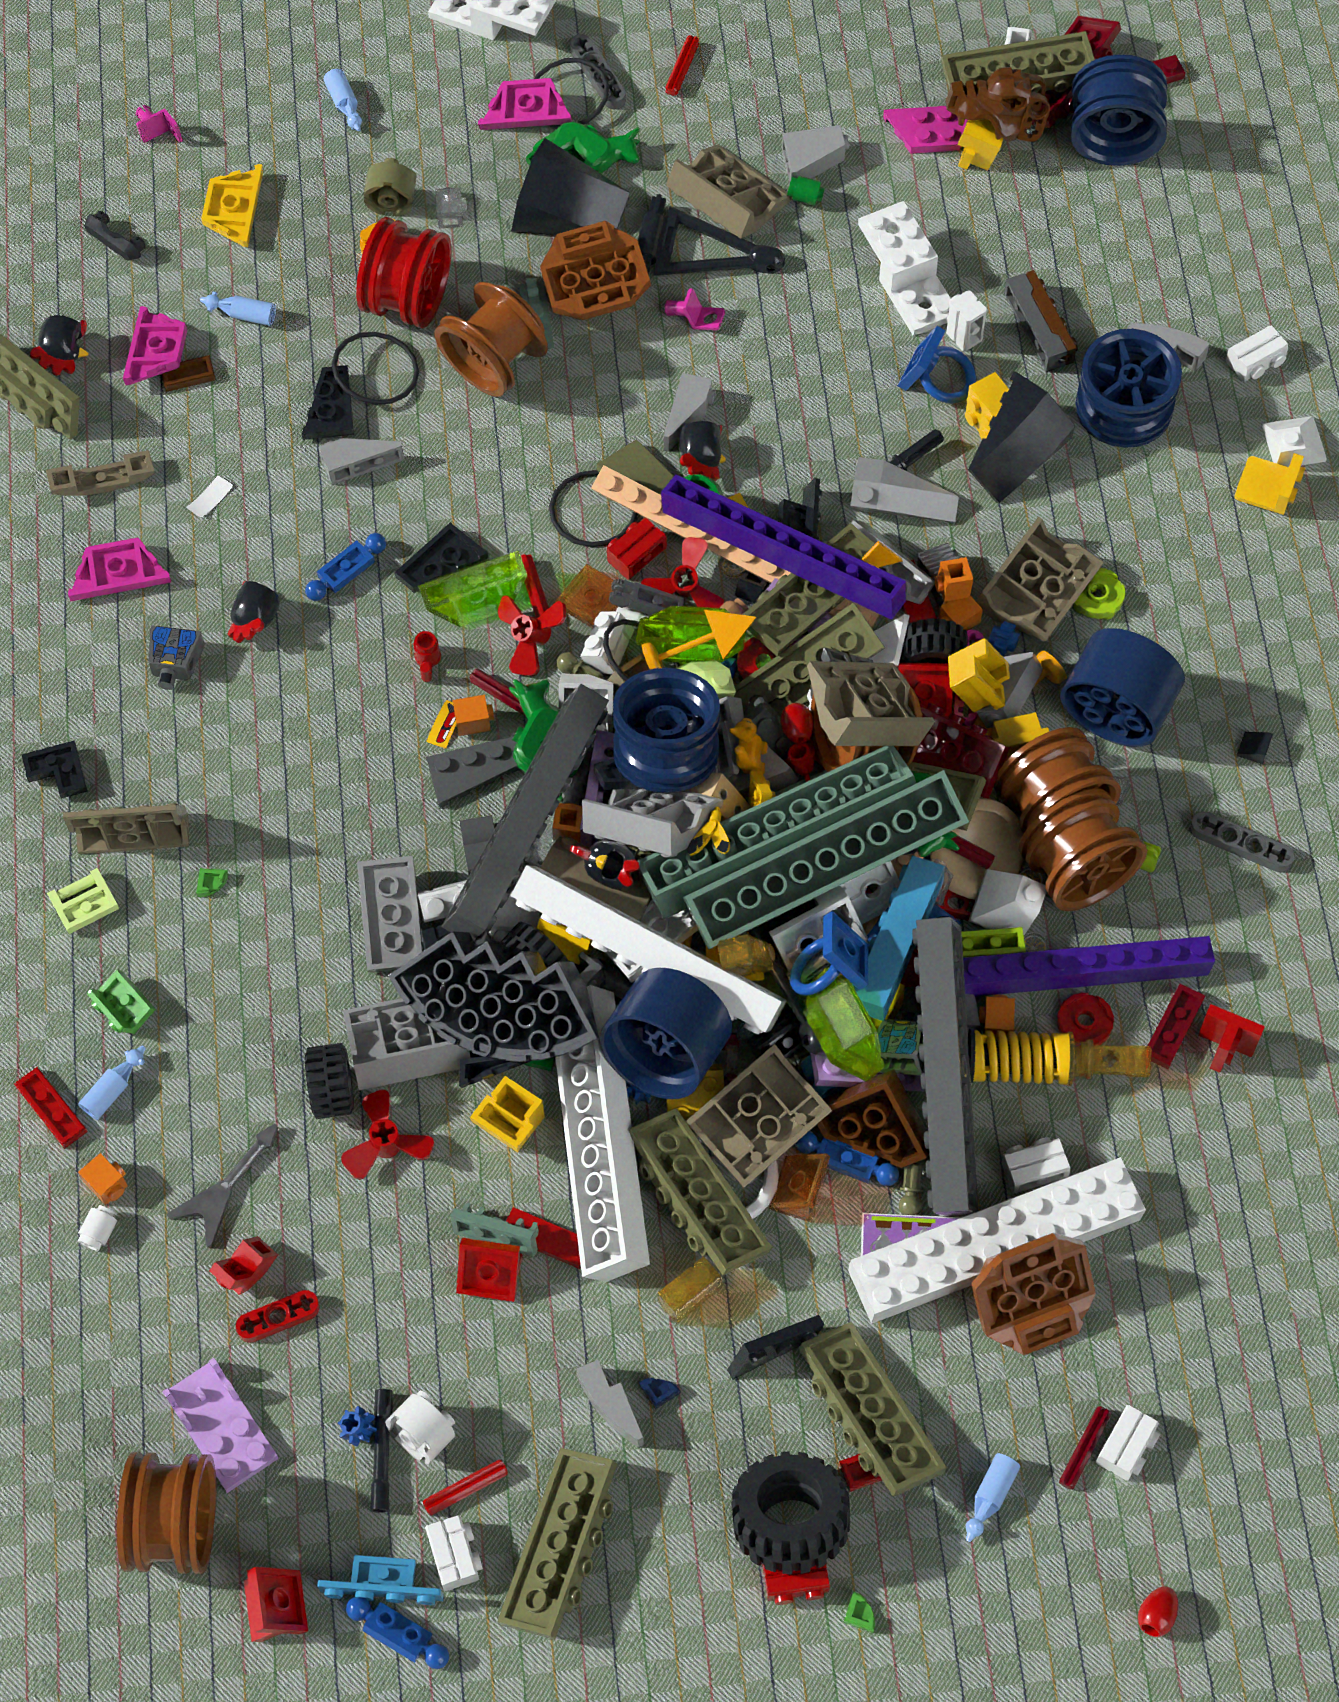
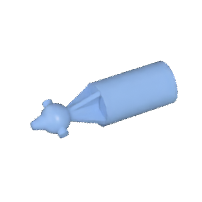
(343, 96)
(242, 308)
(110, 1085)
(992, 1492)

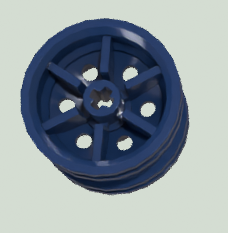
(1119, 110)
(1131, 370)
(666, 729)

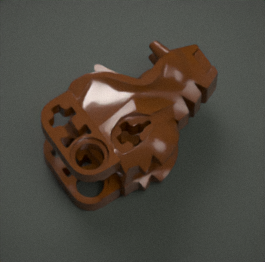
(1004, 101)

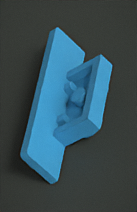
(382, 1578)

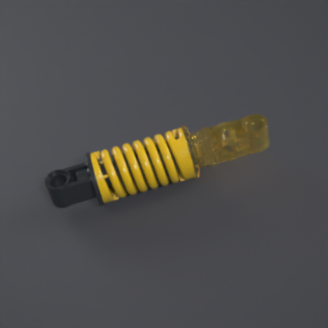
(1049, 1055)

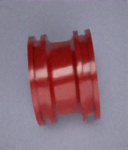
(403, 272)

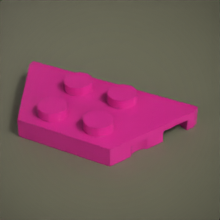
(525, 105)
(926, 128)
(154, 346)
(116, 569)

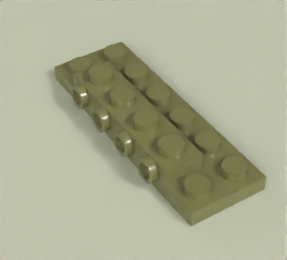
(1052, 58)
(36, 391)
(797, 603)
(787, 676)
(697, 1193)
(870, 1410)
(560, 1544)

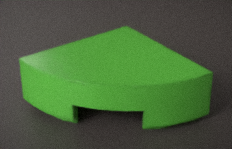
(210, 881)
(860, 1613)

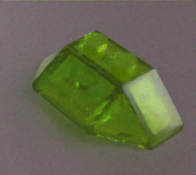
(474, 590)
(681, 625)
(844, 1028)

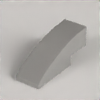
(1189, 348)
(730, 714)
(610, 1402)

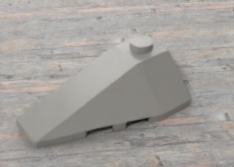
(893, 491)
(917, 581)

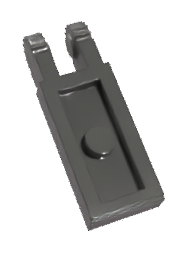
(642, 597)

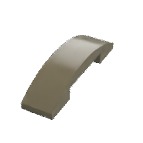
(101, 478)

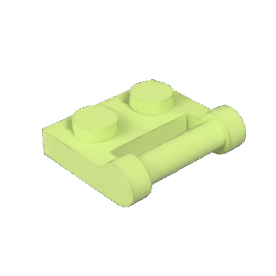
(85, 907)

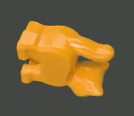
(749, 746)

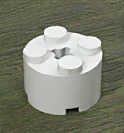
(421, 1427)

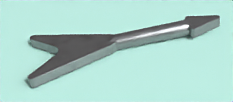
(213, 1201)

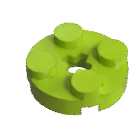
(1105, 606)

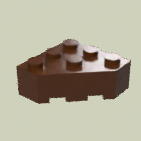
(877, 1120)

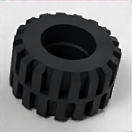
(932, 641)
(529, 939)
(329, 1081)

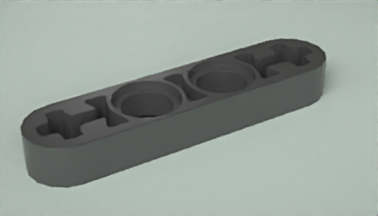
(593, 53)
(1244, 837)

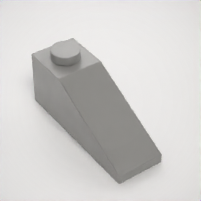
(689, 406)
(355, 457)

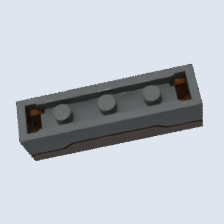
(1040, 320)

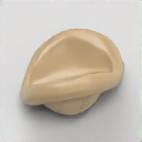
(996, 831)

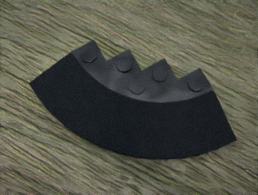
(497, 1001)

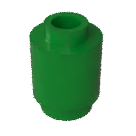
(805, 190)

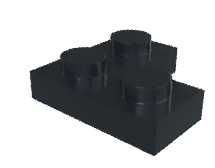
(57, 761)

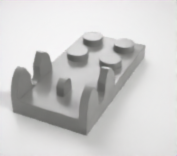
(389, 912)

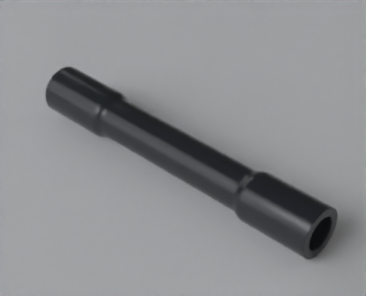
(380, 1485)

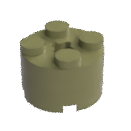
(389, 187)

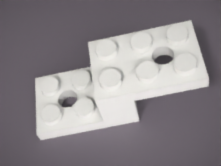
(488, 16)
(907, 267)
(846, 901)

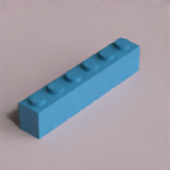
(894, 943)

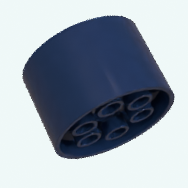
(1122, 687)
(666, 1033)

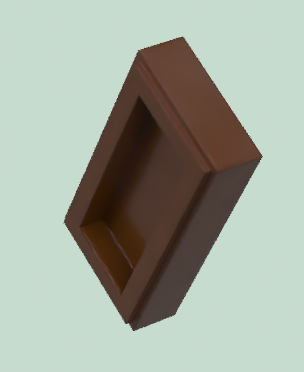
(189, 374)

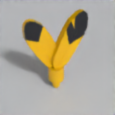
(713, 830)

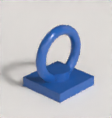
(924, 361)
(844, 952)

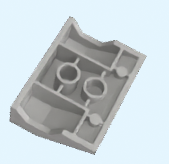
(649, 818)
(396, 1046)

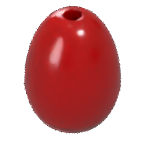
(797, 722)
(1158, 1612)

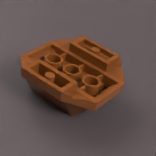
(594, 271)
(1035, 1293)

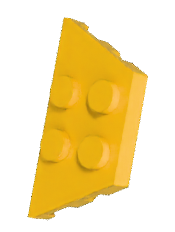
(232, 204)

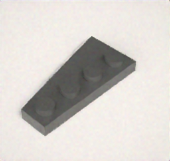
(467, 768)

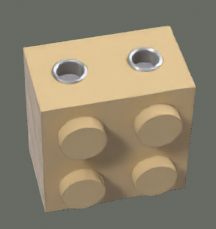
(719, 787)

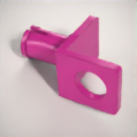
(156, 124)
(695, 312)

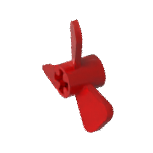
(692, 553)
(529, 632)
(362, 1157)

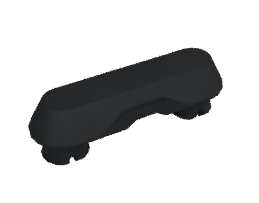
(97, 227)

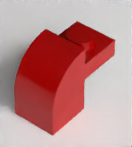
(245, 1266)

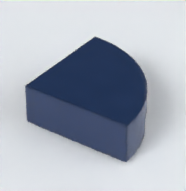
(659, 1391)

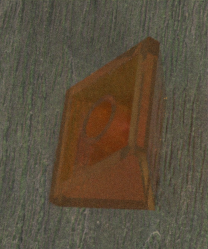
(800, 1185)

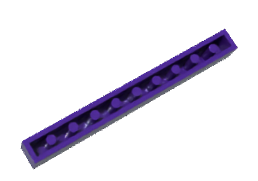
(784, 547)
(1088, 966)

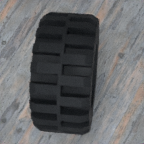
(797, 1545)

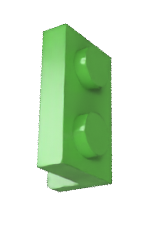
(121, 1003)

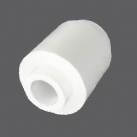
(97, 1228)

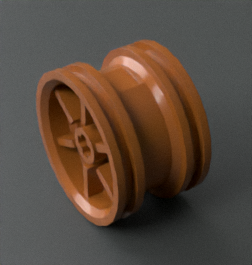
(1049, 772)
(1082, 849)
(166, 1512)

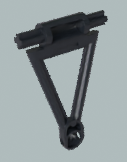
(659, 234)
(782, 980)

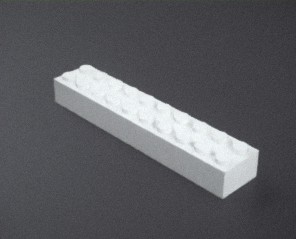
(642, 945)
(601, 1157)
(955, 1252)

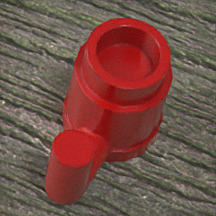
(426, 653)

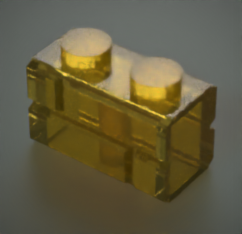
(746, 955)
(690, 1290)

